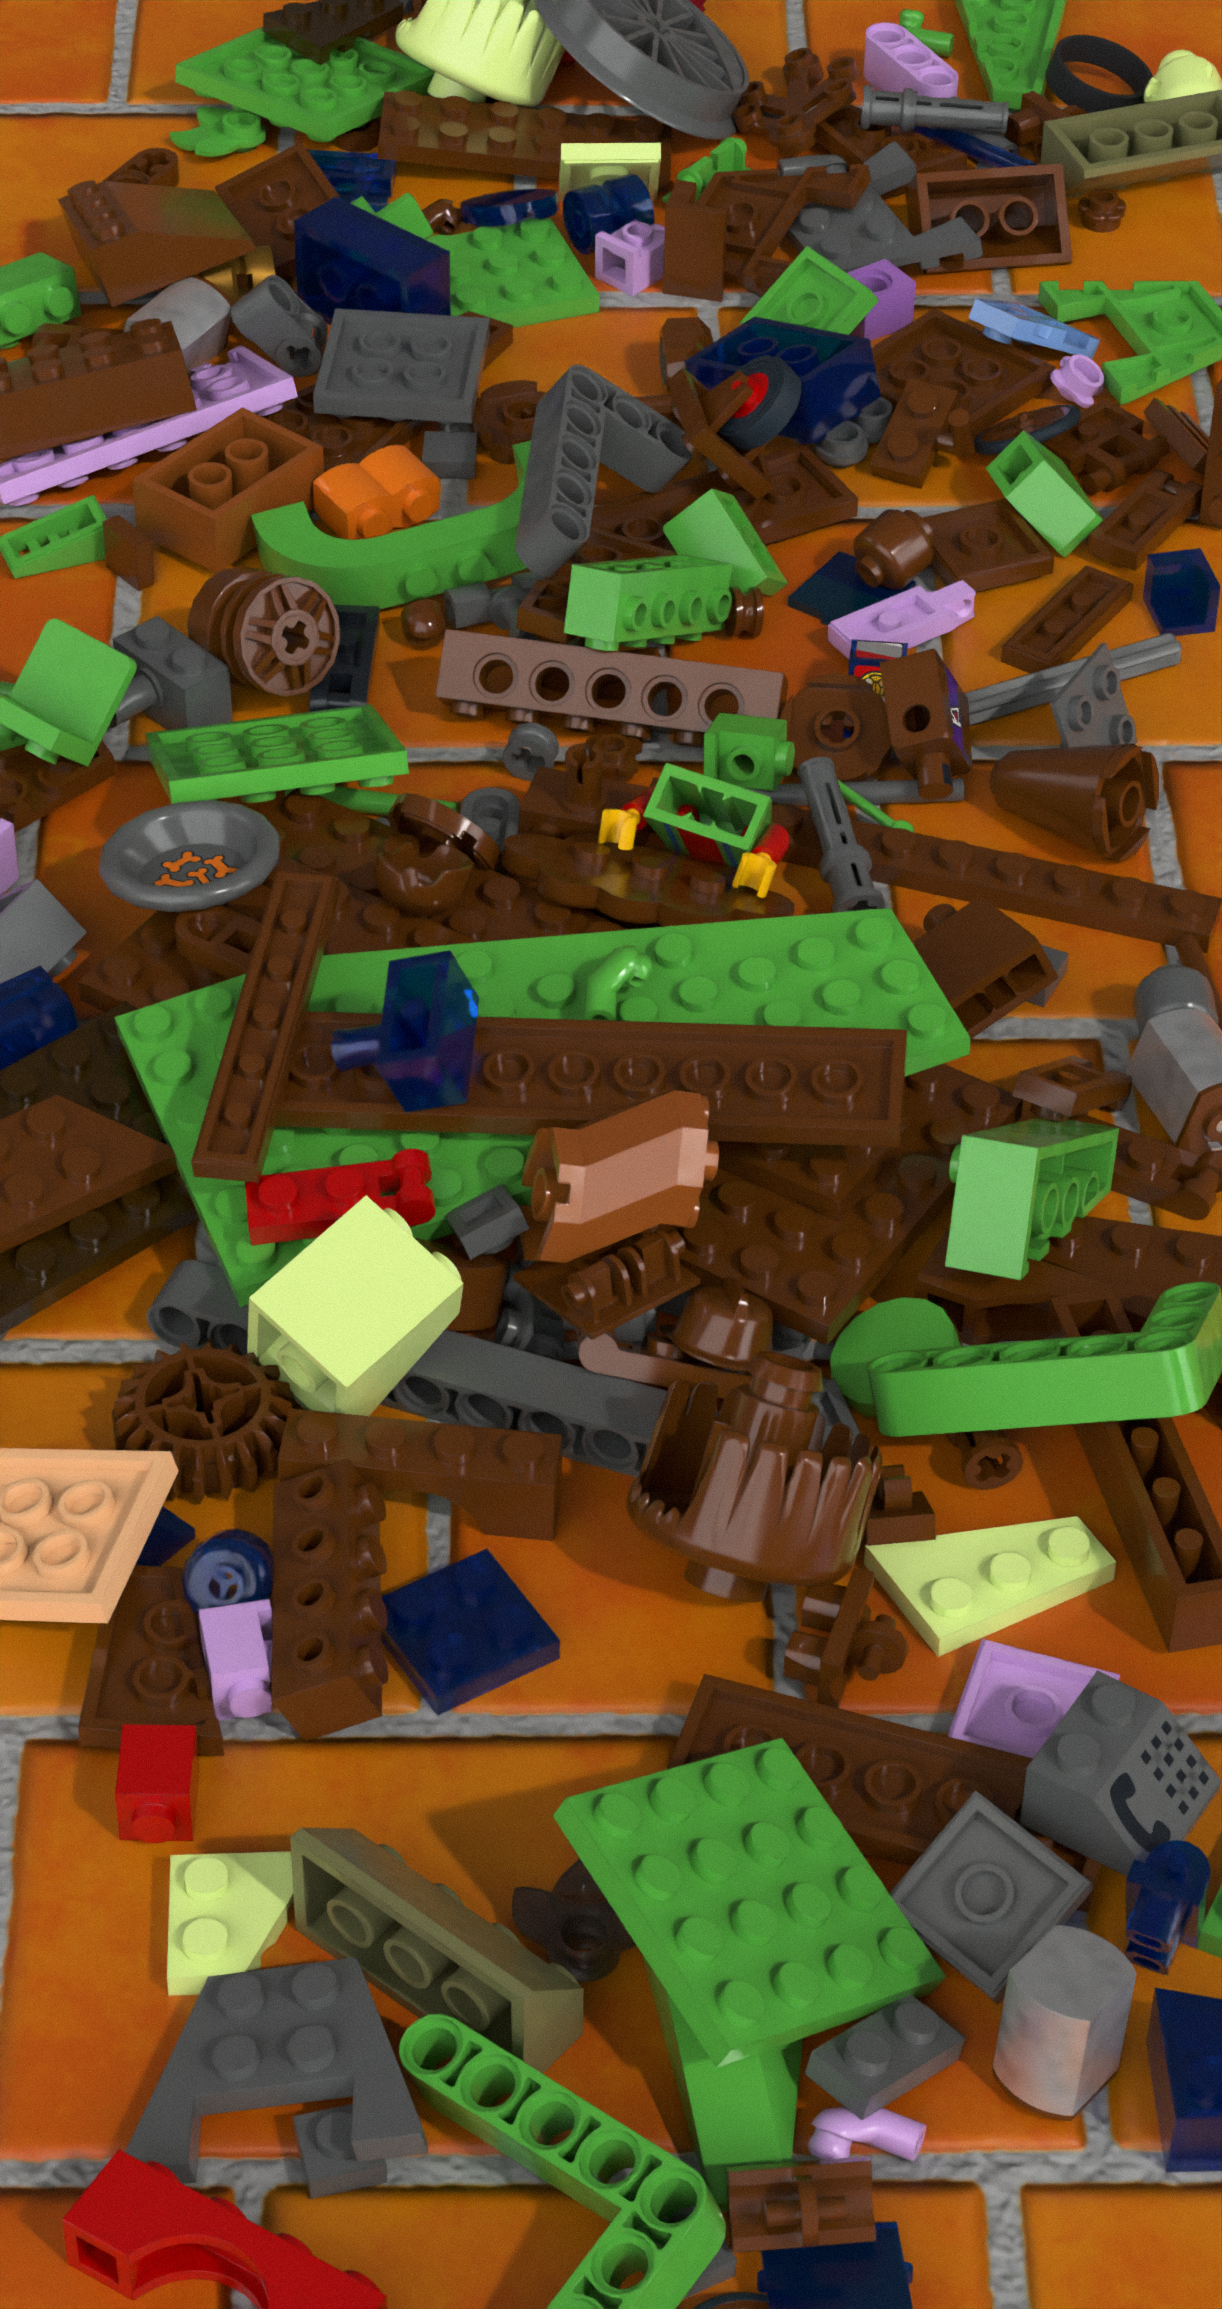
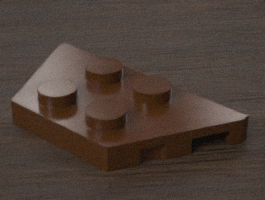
(66, 1163)

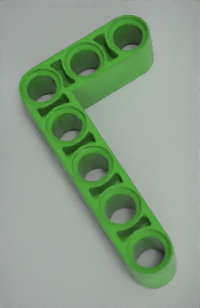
(1058, 1381)
(577, 2166)

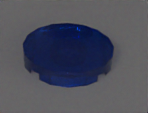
(509, 207)

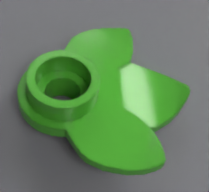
(221, 132)

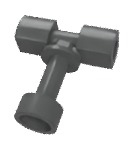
(478, 605)

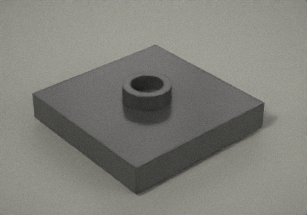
(987, 1894)

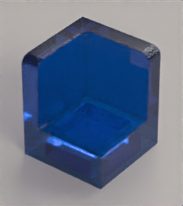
(1181, 592)

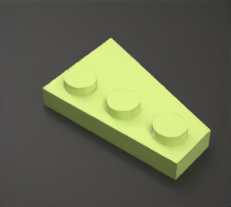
(988, 1577)

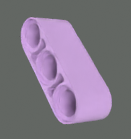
(901, 61)

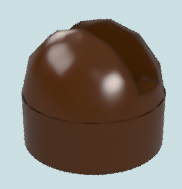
(424, 623)

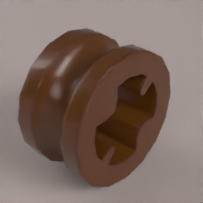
(745, 613)

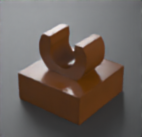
(898, 1512)

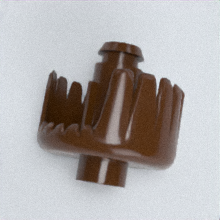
(753, 1487)

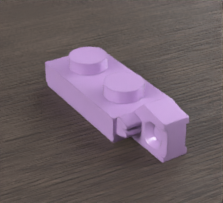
(906, 617)

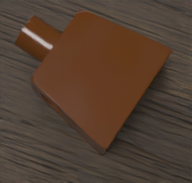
(982, 961)

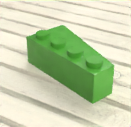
(1023, 1187)

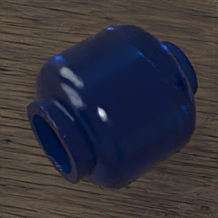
(231, 1552)

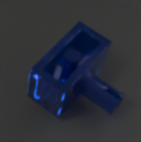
(423, 1033)

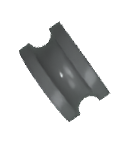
(542, 744)

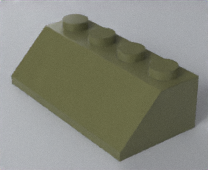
(1136, 142)
(429, 1947)

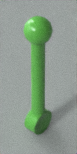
(872, 811)

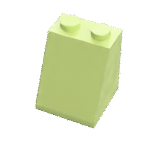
(353, 1311)

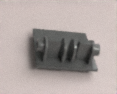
(1092, 706)

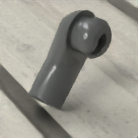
(798, 165)

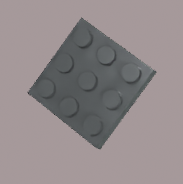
(402, 366)

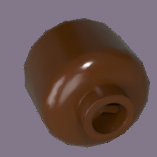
(893, 549)

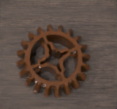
(212, 1412)

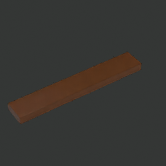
(266, 1028)

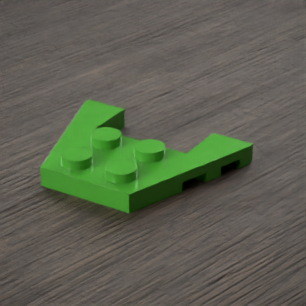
(1166, 323)

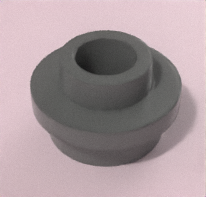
(843, 445)

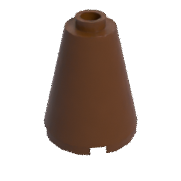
(1082, 794)

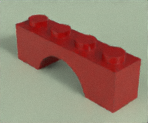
(149, 2230)

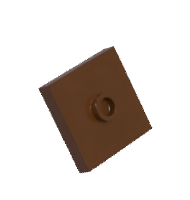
(987, 546)

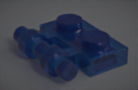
(358, 175)

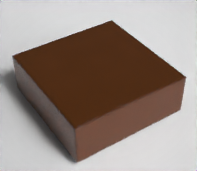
(128, 552)

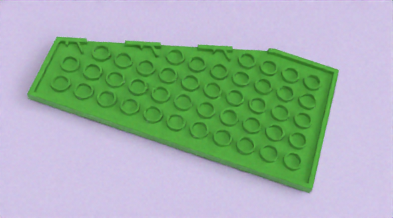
(762, 971)

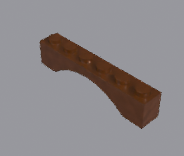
(1009, 1309)

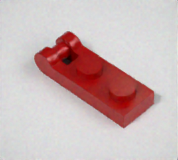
(312, 1200)

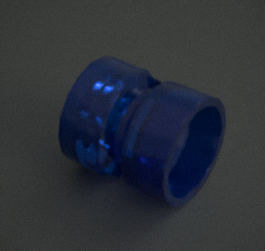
(605, 209)

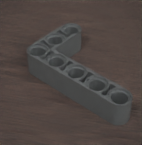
(574, 429)

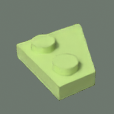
(224, 1914)

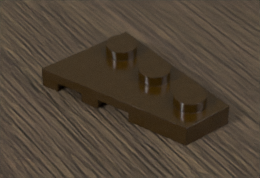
(330, 24)

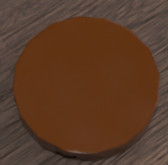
(440, 825)

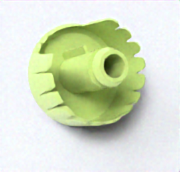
(483, 49)

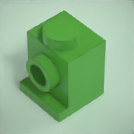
(752, 736)

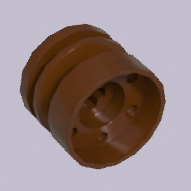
(267, 628)

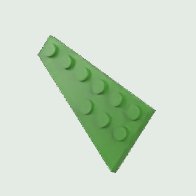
(1012, 44)

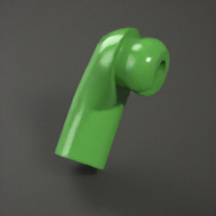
(602, 985)

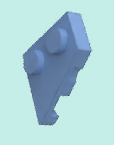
(1017, 322)

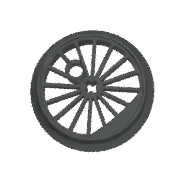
(656, 57)

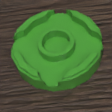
(881, 1330)

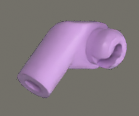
(882, 2130)

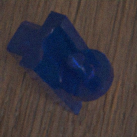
(1165, 1904)

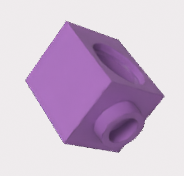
(895, 297)

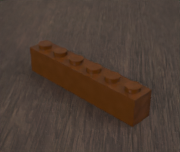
(1151, 1495)

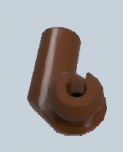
(443, 215)

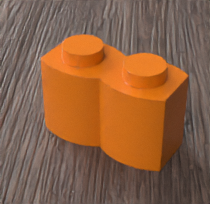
(377, 494)

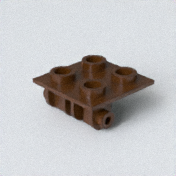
(612, 1282)

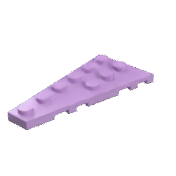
(217, 393)

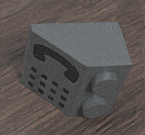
(1117, 1777)

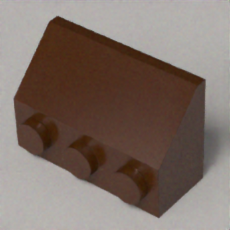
(1011, 209)

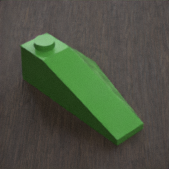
(732, 2111)

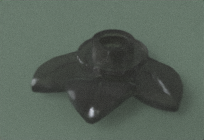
(573, 1919)

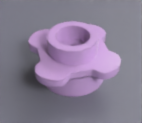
(1078, 379)

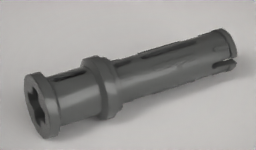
(910, 110)
(843, 861)

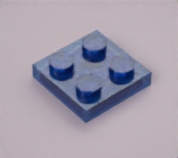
(465, 1632)

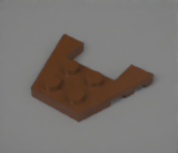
(763, 209)

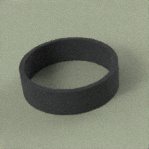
(1102, 54)

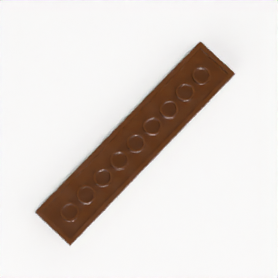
(565, 1072)

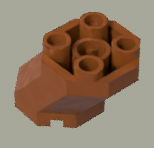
(617, 1176)

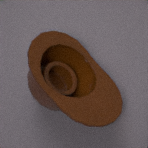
(723, 1325)

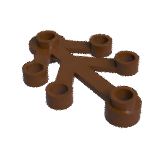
(796, 128)

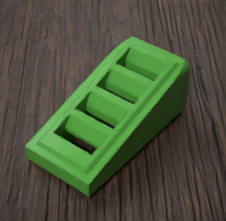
(67, 537)

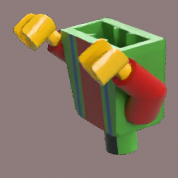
(705, 822)

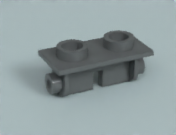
(527, 1321)

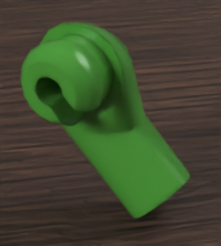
(939, 42)

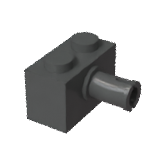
(173, 680)

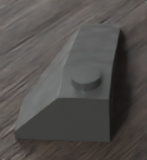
(35, 932)

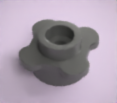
(874, 419)

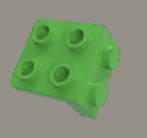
(66, 694)

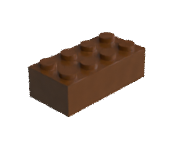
(92, 387)

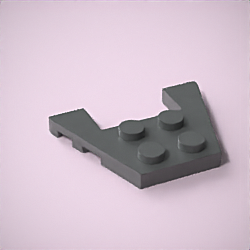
(872, 229)
(277, 2043)

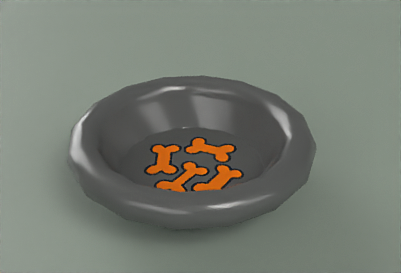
(189, 856)

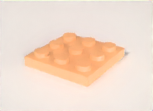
(75, 1528)

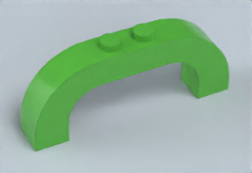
(401, 563)

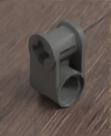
(281, 321)

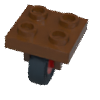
(737, 418)

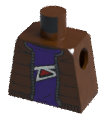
(927, 721)

